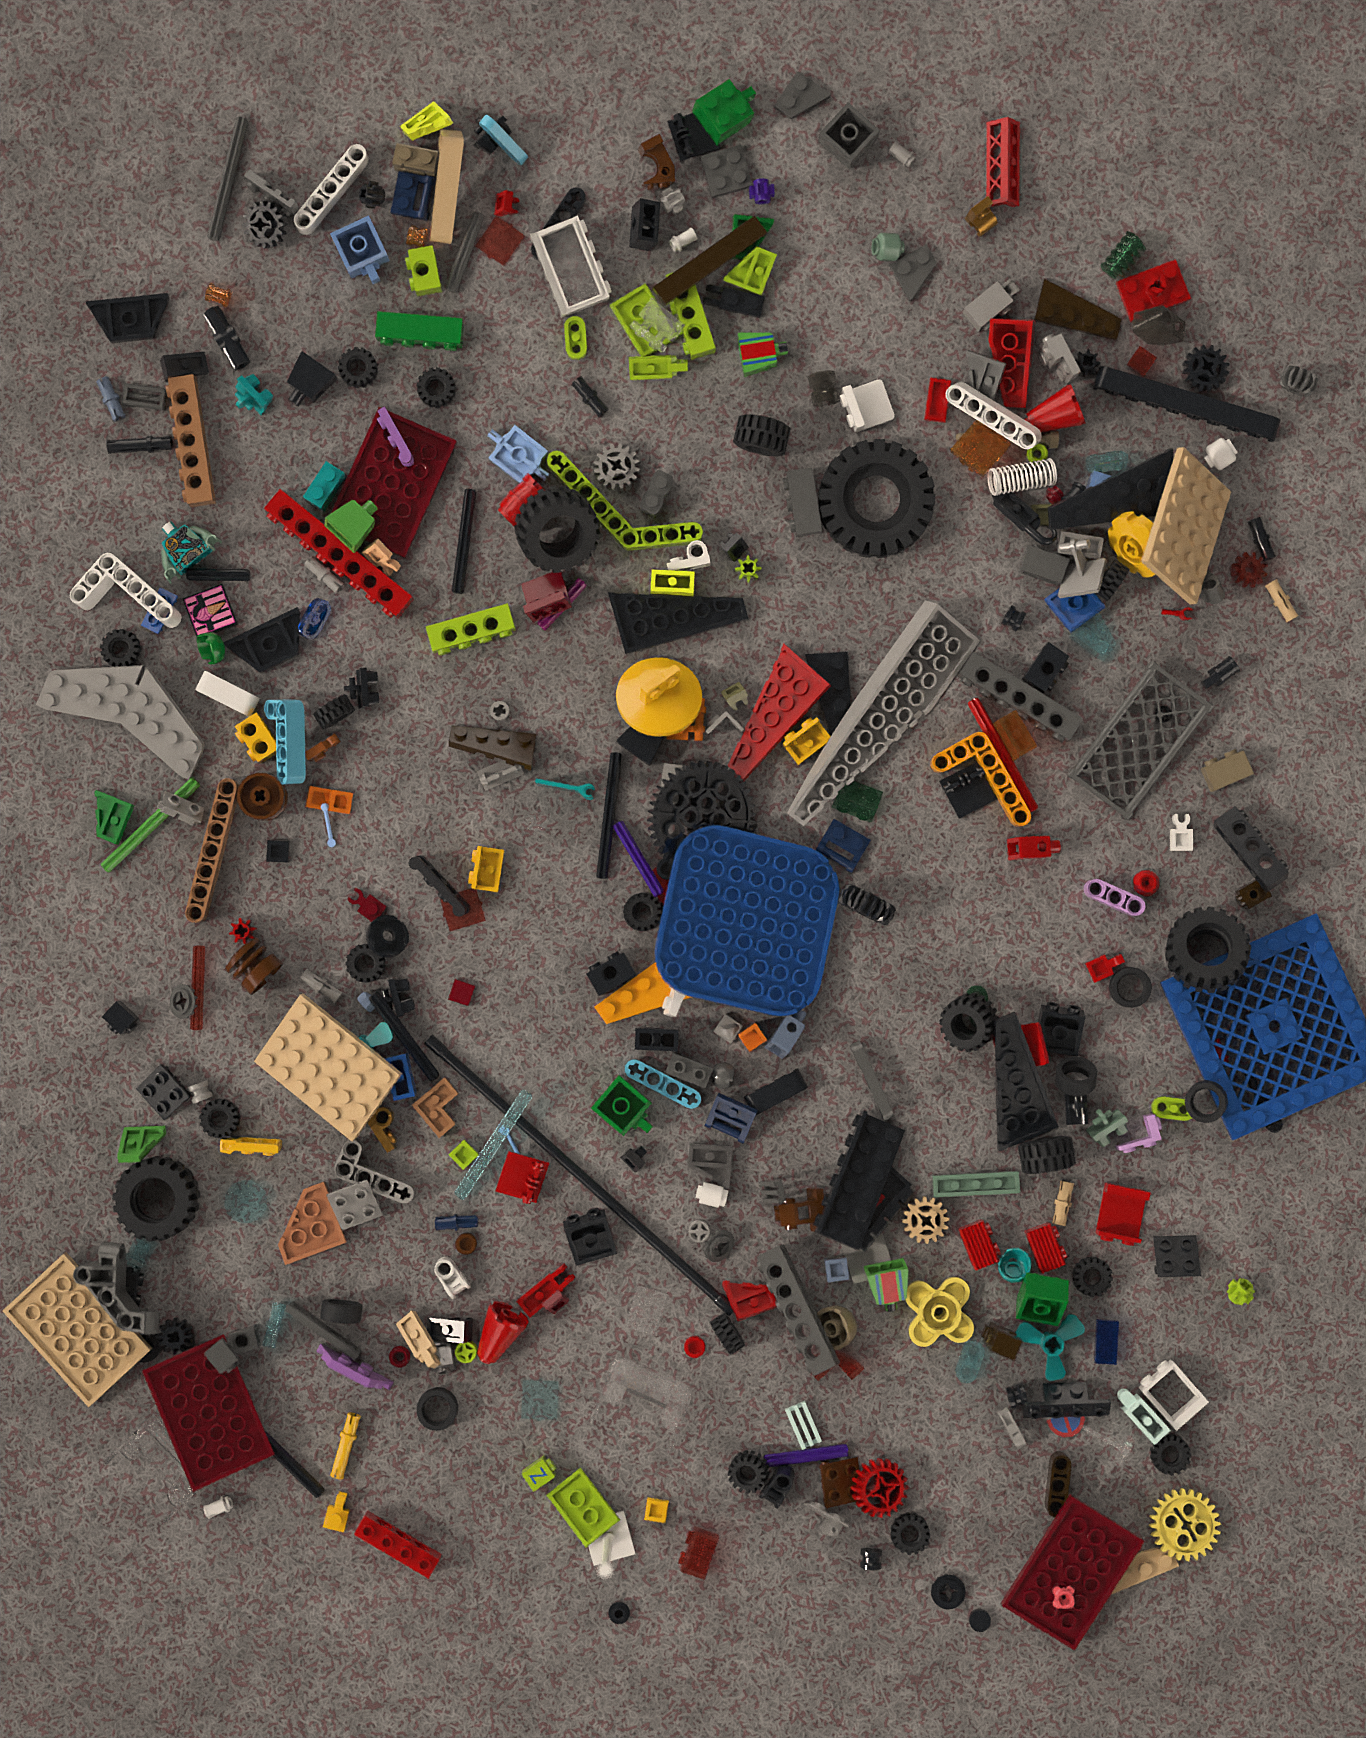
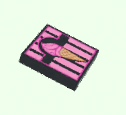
(210, 610)

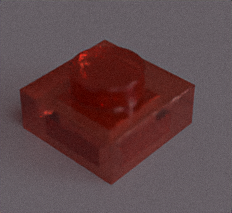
(1141, 361)

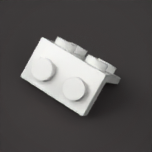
(866, 405)

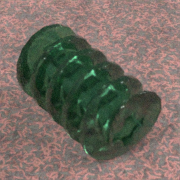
(1123, 255)

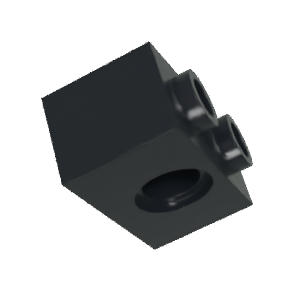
(1048, 655)
(601, 982)

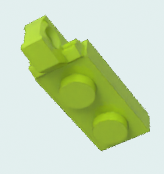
(656, 367)

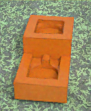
(337, 800)

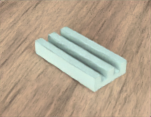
(810, 1442)

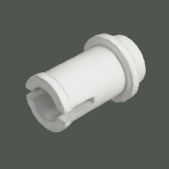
(682, 240)
(218, 1506)

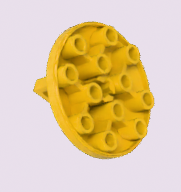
(659, 696)

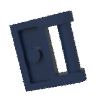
(406, 193)
(846, 839)
(731, 1112)

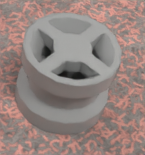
(200, 1092)
(699, 1235)

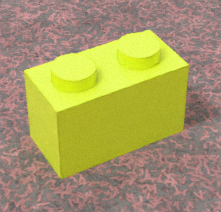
(672, 582)

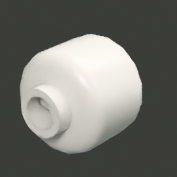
(1220, 453)

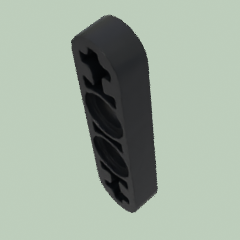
(554, 219)

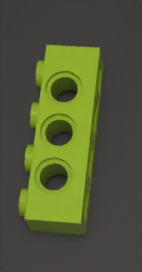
(704, 344)
(438, 631)

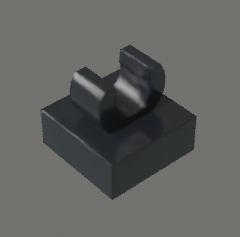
(734, 546)
(633, 1159)

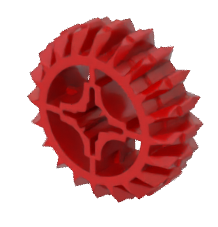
(886, 1503)

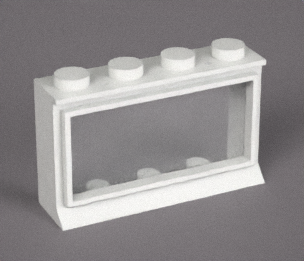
(570, 266)

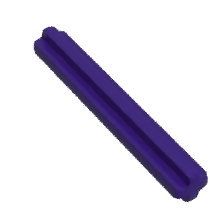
(638, 859)
(806, 1455)

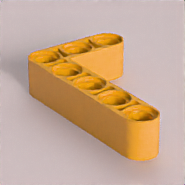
(997, 768)

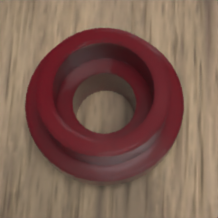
(1054, 494)
(399, 1363)

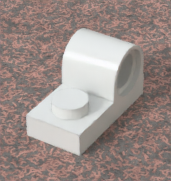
(691, 562)

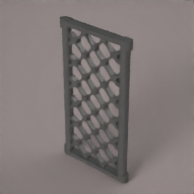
(1206, 708)

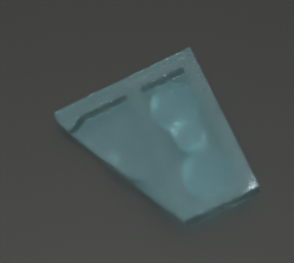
(1094, 637)

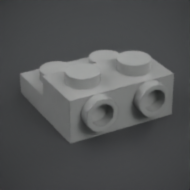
(1056, 353)

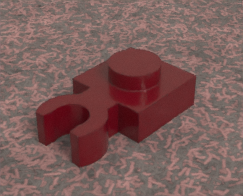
(369, 907)

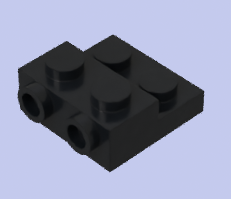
(1062, 1028)
(589, 1236)

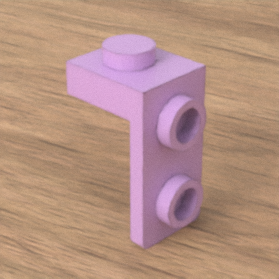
(1153, 1126)

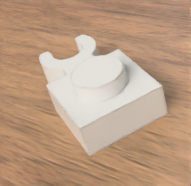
(1181, 838)

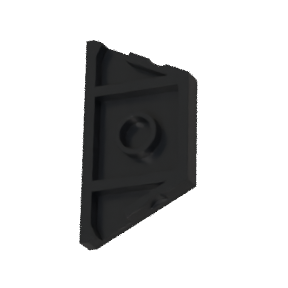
(129, 317)
(269, 642)

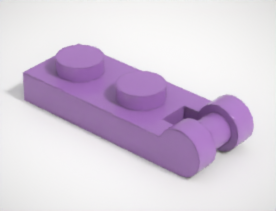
(395, 438)

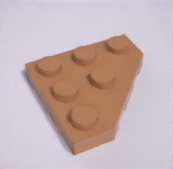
(311, 1226)

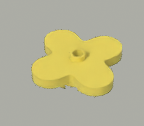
(952, 1322)

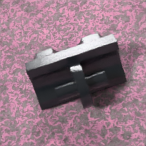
(485, 141)
(360, 685)
(396, 987)
(1076, 1109)

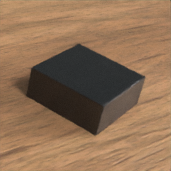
(277, 851)

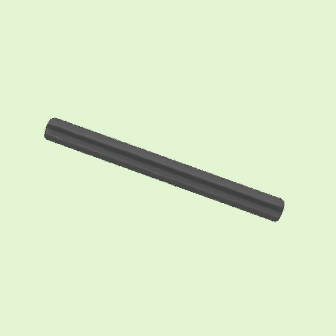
(227, 179)

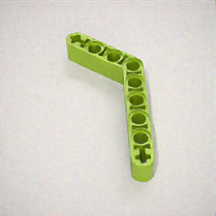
(612, 514)

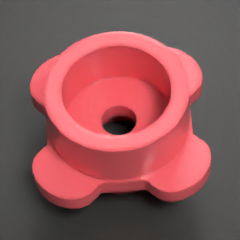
(1068, 1602)

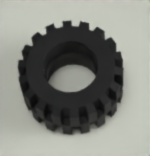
(761, 435)
(956, 1030)
(1047, 1154)

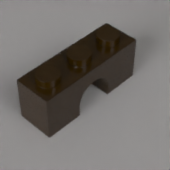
(1001, 1341)

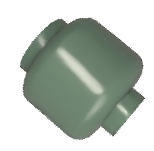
(887, 246)

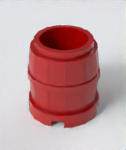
(516, 497)

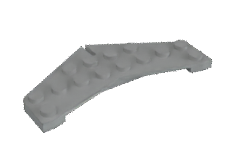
(141, 708)

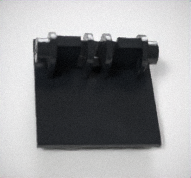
(690, 137)
(968, 790)
(163, 1091)
(1176, 1256)

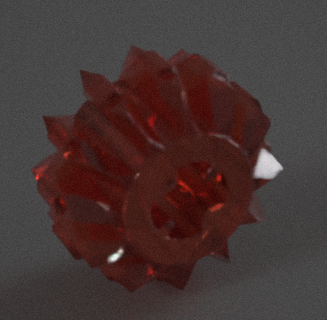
(1247, 577)

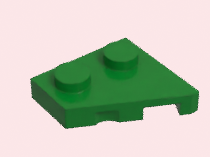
(111, 817)

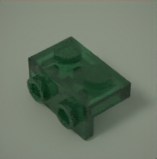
(858, 801)

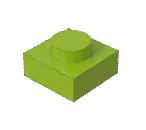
(463, 1154)

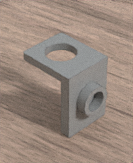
(717, 720)

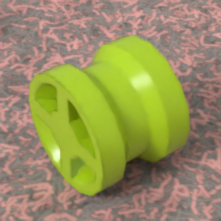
(464, 1354)

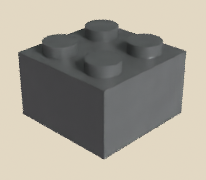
(848, 135)

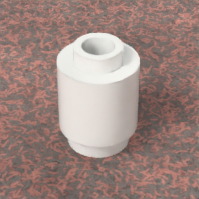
(711, 1195)

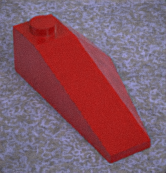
(1013, 343)

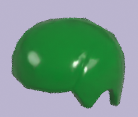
(211, 641)

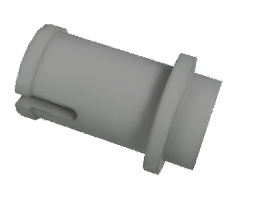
(902, 154)

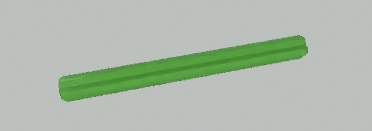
(145, 829)

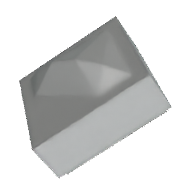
(728, 1028)

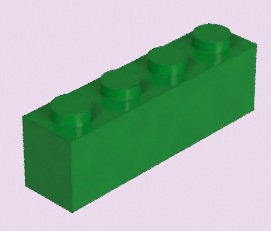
(419, 330)

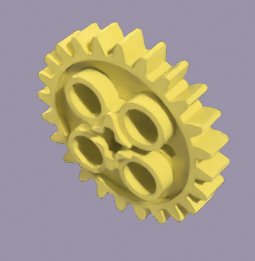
(1169, 1535)

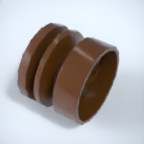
(253, 965)

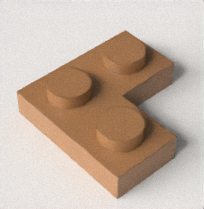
(431, 1107)

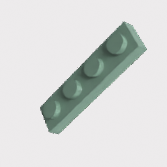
(976, 1184)

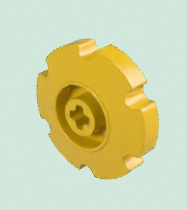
(1129, 539)

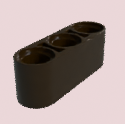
(1057, 1473)

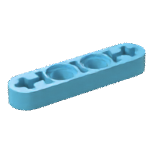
(664, 1081)

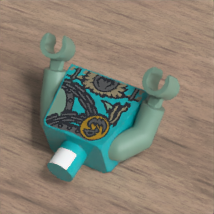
(185, 548)

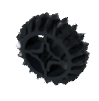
(867, 904)

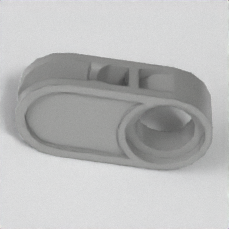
(1012, 1428)

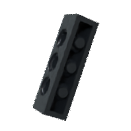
(1268, 877)

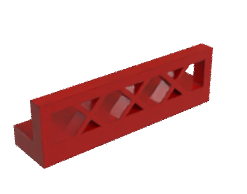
(1007, 160)

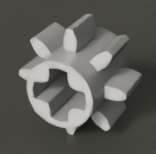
(672, 200)

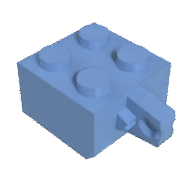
(360, 248)

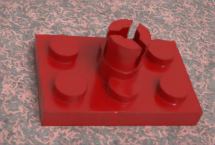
(1153, 288)

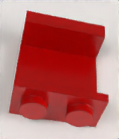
(1121, 1213)

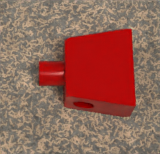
(1029, 847)

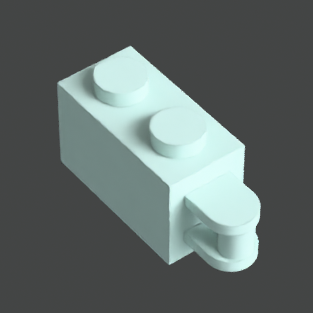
(1142, 1416)

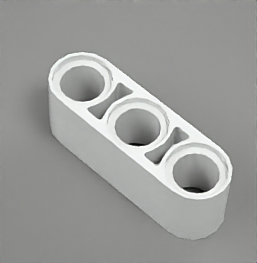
(227, 693)

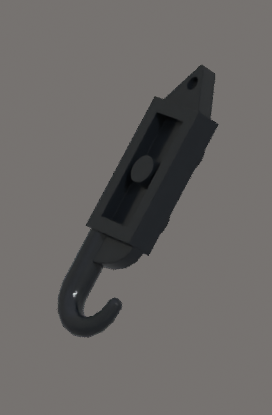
(1022, 516)

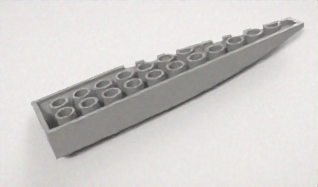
(890, 702)

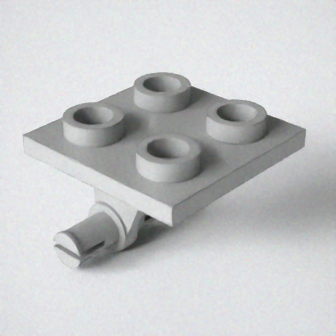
(1084, 575)

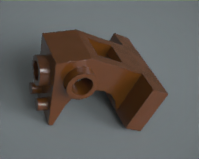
(656, 150)
(787, 1211)

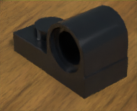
(184, 364)
(450, 1329)

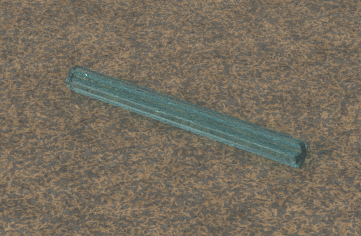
(493, 1144)

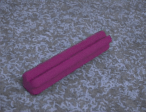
(573, 591)

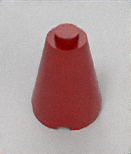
(1057, 411)
(499, 1331)

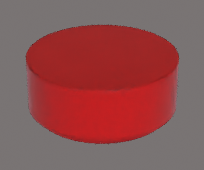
(694, 1346)

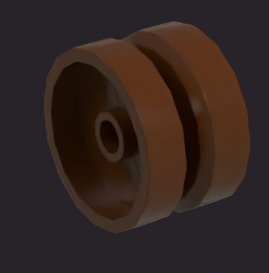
(251, 790)

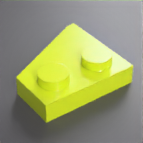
(426, 121)

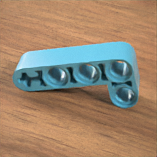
(289, 739)

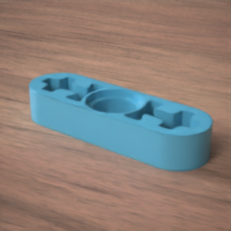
(503, 139)

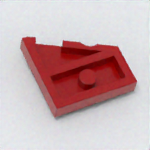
(748, 1299)

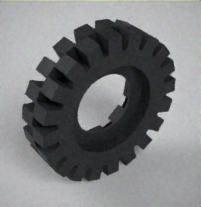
(884, 460)

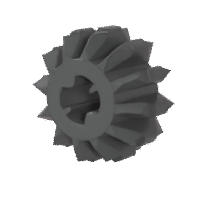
(1298, 381)

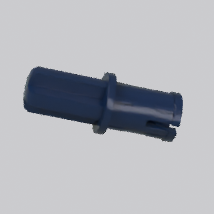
(456, 1222)

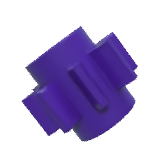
(761, 191)

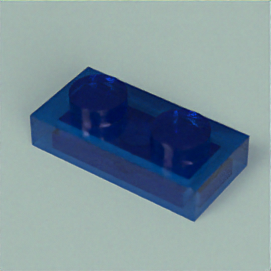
(1106, 1341)

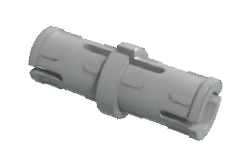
(324, 574)
(321, 986)

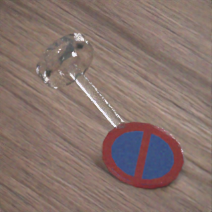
(1071, 1426)

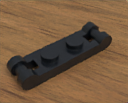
(436, 880)

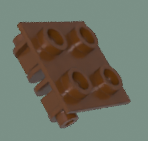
(837, 1481)

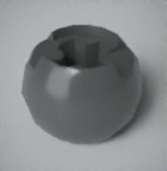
(723, 1075)

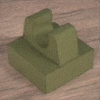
(734, 694)

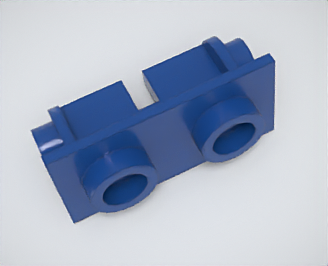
(150, 621)

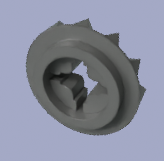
(177, 996)
(724, 1248)

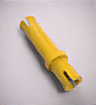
(347, 1436)

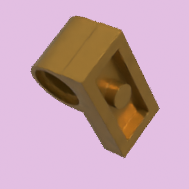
(982, 217)
(386, 1138)

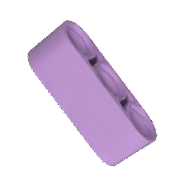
(1125, 897)

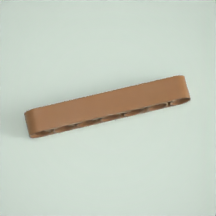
(215, 861)

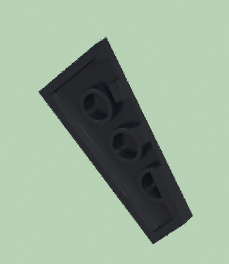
(834, 670)

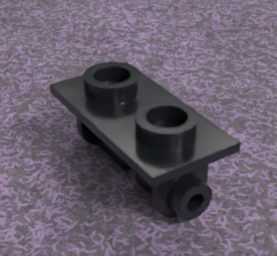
(133, 1280)

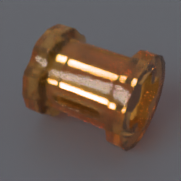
(218, 294)

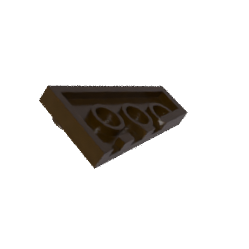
(1069, 311)
(501, 744)

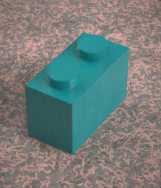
(324, 486)

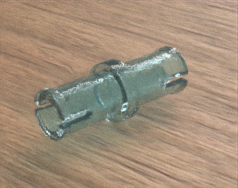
(273, 1325)

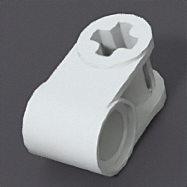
(451, 1278)

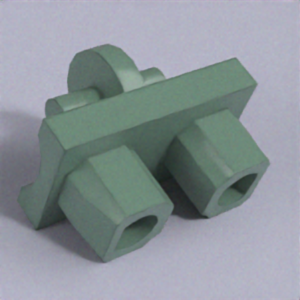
(1105, 1124)

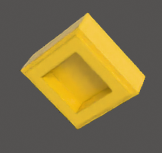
(656, 1510)

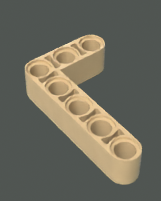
(447, 182)

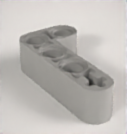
(376, 1175)

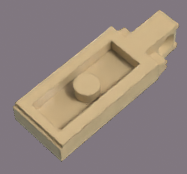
(418, 1339)

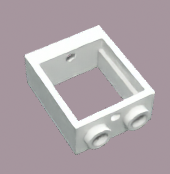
(1185, 1412)

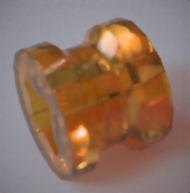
(417, 236)

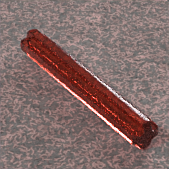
(198, 973)

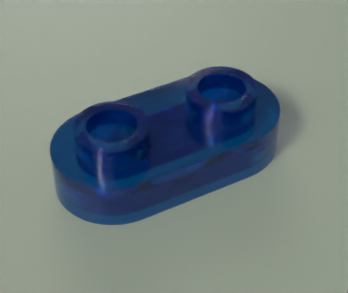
(314, 618)

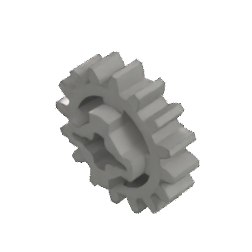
(605, 459)

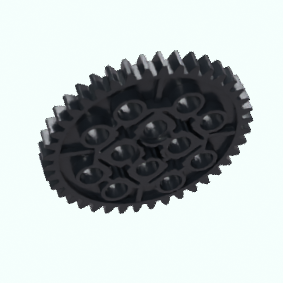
(707, 779)

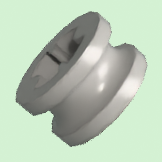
(502, 716)

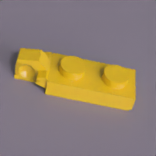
(250, 1145)

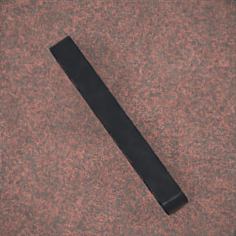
(1186, 402)

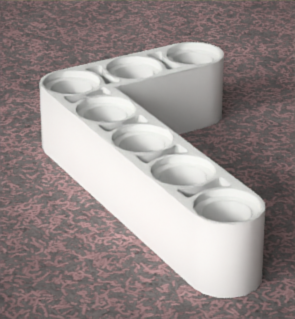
(109, 576)

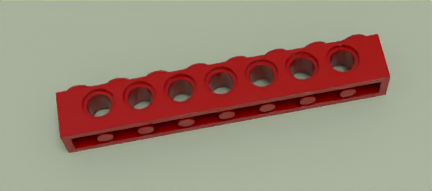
(282, 503)

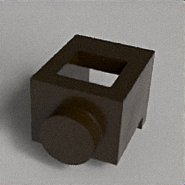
(1243, 895)

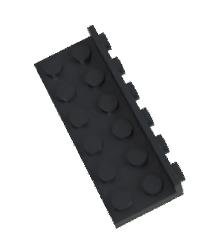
(858, 1180)

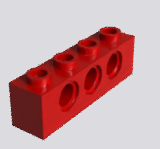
(398, 1544)

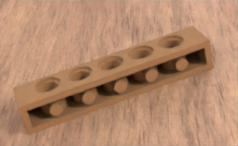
(175, 390)

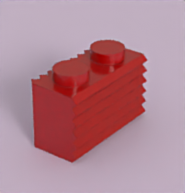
(979, 1244)
(1045, 1247)

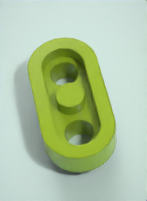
(575, 338)
(1172, 1108)

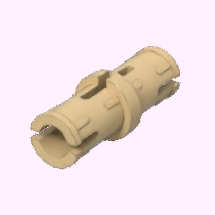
(1281, 600)
(1063, 1203)

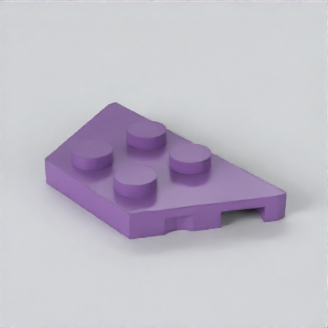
(358, 1372)

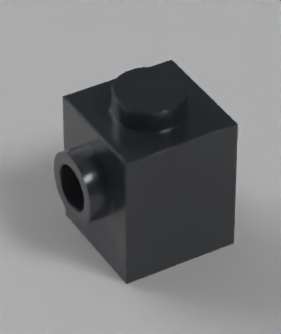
(120, 1018)

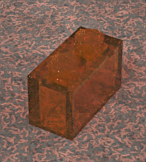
(1015, 735)

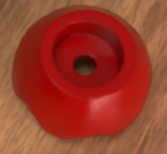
(1139, 883)

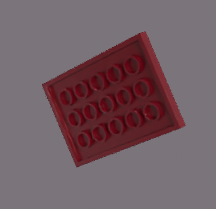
(396, 490)
(207, 1416)
(1079, 1552)

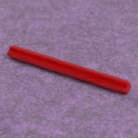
(988, 728)

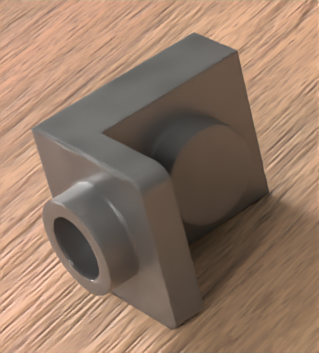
(445, 1356)

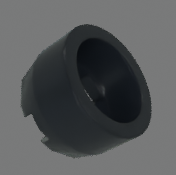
(1167, 710)

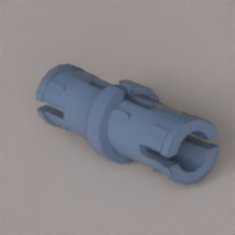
(110, 398)

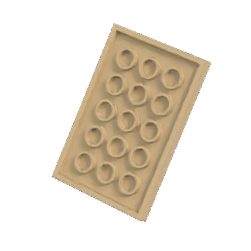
(1186, 526)
(327, 1067)
(75, 1332)

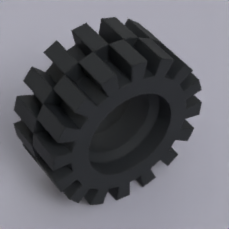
(349, 358)
(433, 375)
(1112, 579)
(114, 637)
(334, 711)
(642, 898)
(352, 964)
(210, 1127)
(1105, 1276)
(727, 1333)
(1175, 1466)
(742, 1481)
(910, 1546)

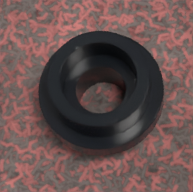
(619, 1606)

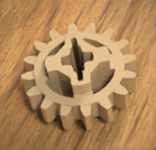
(918, 1227)

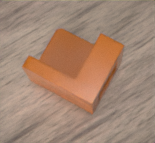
(752, 1037)

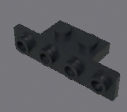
(1066, 1400)

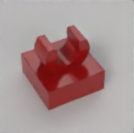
(504, 203)

